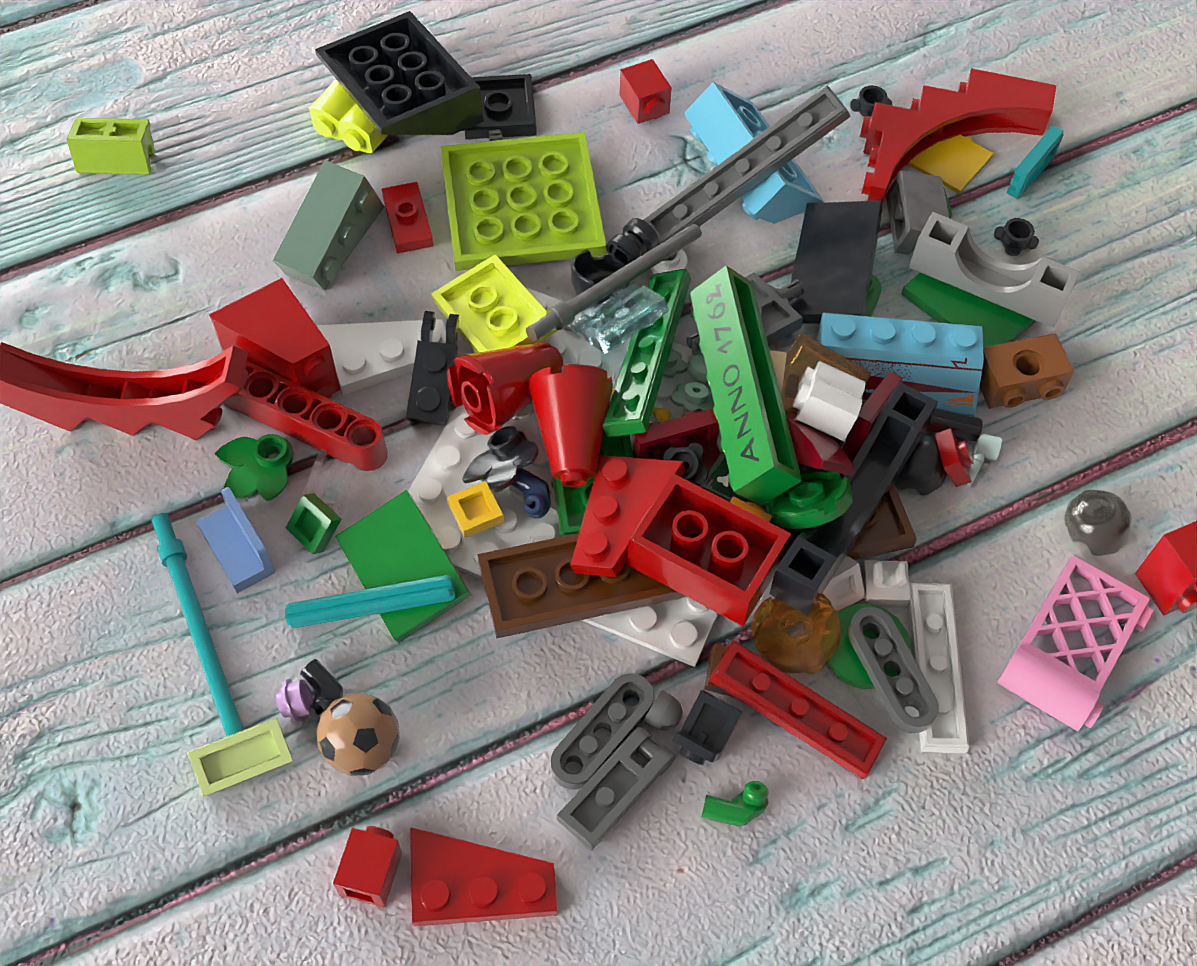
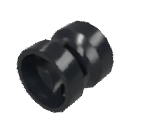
(634, 242)

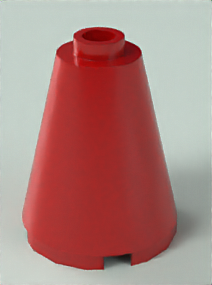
(496, 382)
(571, 419)

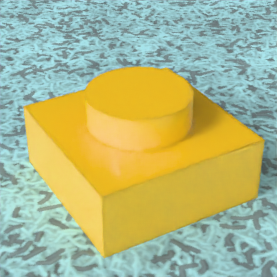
(475, 509)

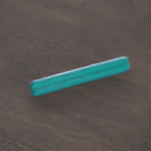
(370, 601)

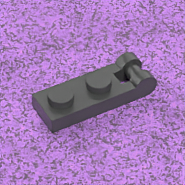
(614, 788)

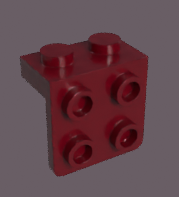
(680, 432)

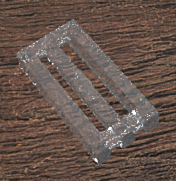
(344, 488)

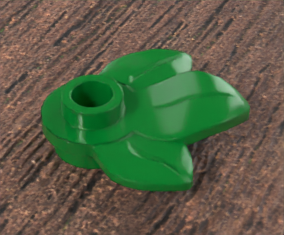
(252, 469)

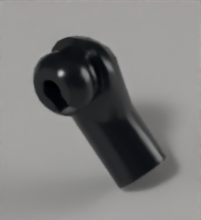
(325, 685)

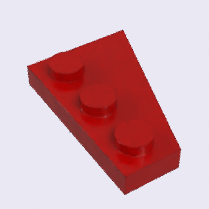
(616, 505)
(475, 882)

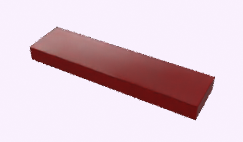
(798, 709)

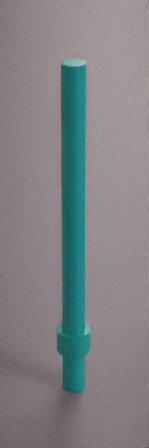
(173, 556)

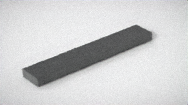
(750, 164)

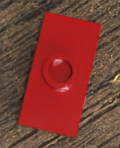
(407, 217)

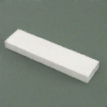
(937, 655)

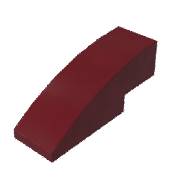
(816, 447)

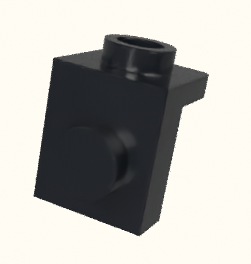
(707, 728)

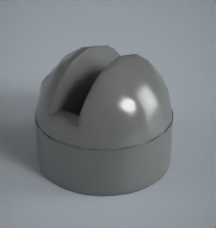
(664, 712)

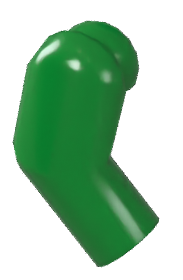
(741, 808)

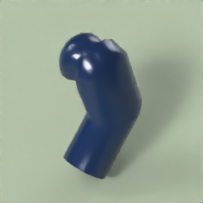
(535, 493)

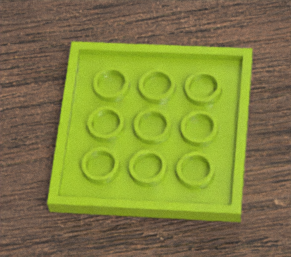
(522, 200)

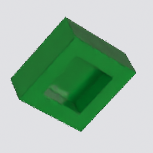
(313, 523)

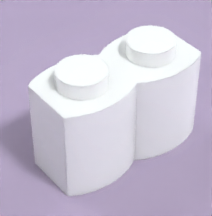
(829, 400)

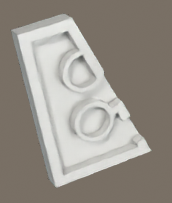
(375, 350)

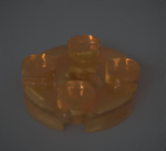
(802, 653)

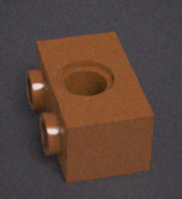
(1024, 371)

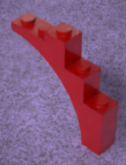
(980, 106)
(175, 398)

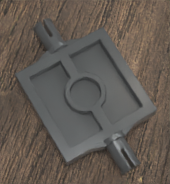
(776, 313)

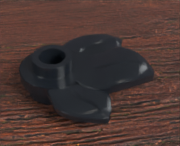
(501, 463)

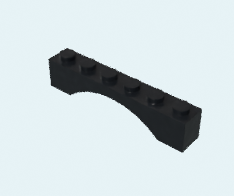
(822, 549)

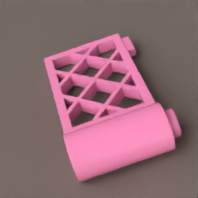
(1052, 678)

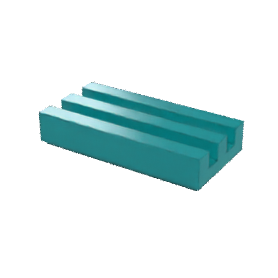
(1035, 162)

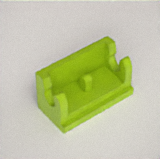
(111, 145)

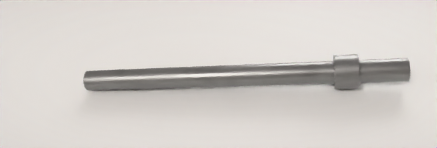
(564, 312)

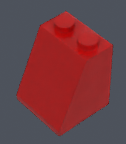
(278, 337)

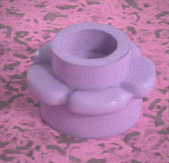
(294, 699)

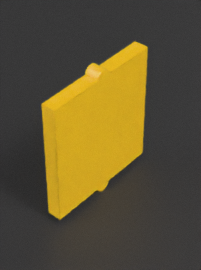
(954, 161)

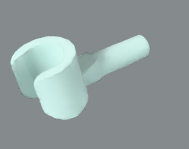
(986, 447)

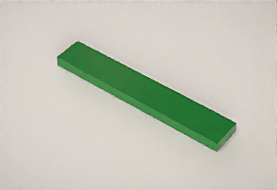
(646, 360)

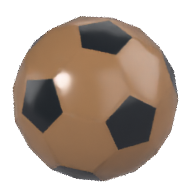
(358, 734)

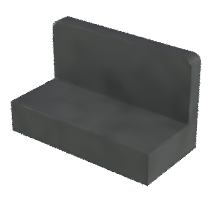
(910, 204)

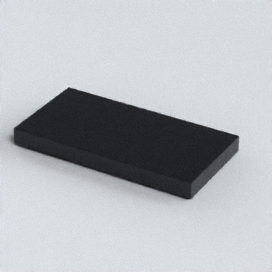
(836, 258)

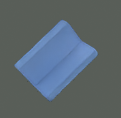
(236, 544)

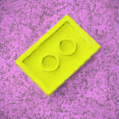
(490, 307)

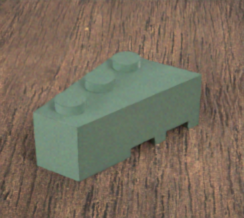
(328, 225)

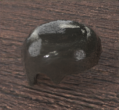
(1098, 521)

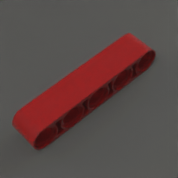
(276, 403)

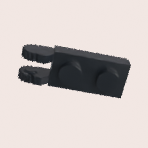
(429, 389)

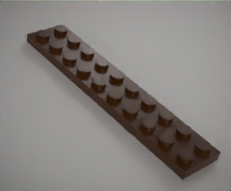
(537, 588)

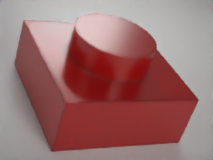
(954, 457)

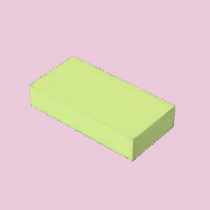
(240, 756)

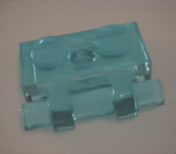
(620, 316)

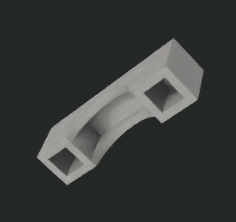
(1031, 289)

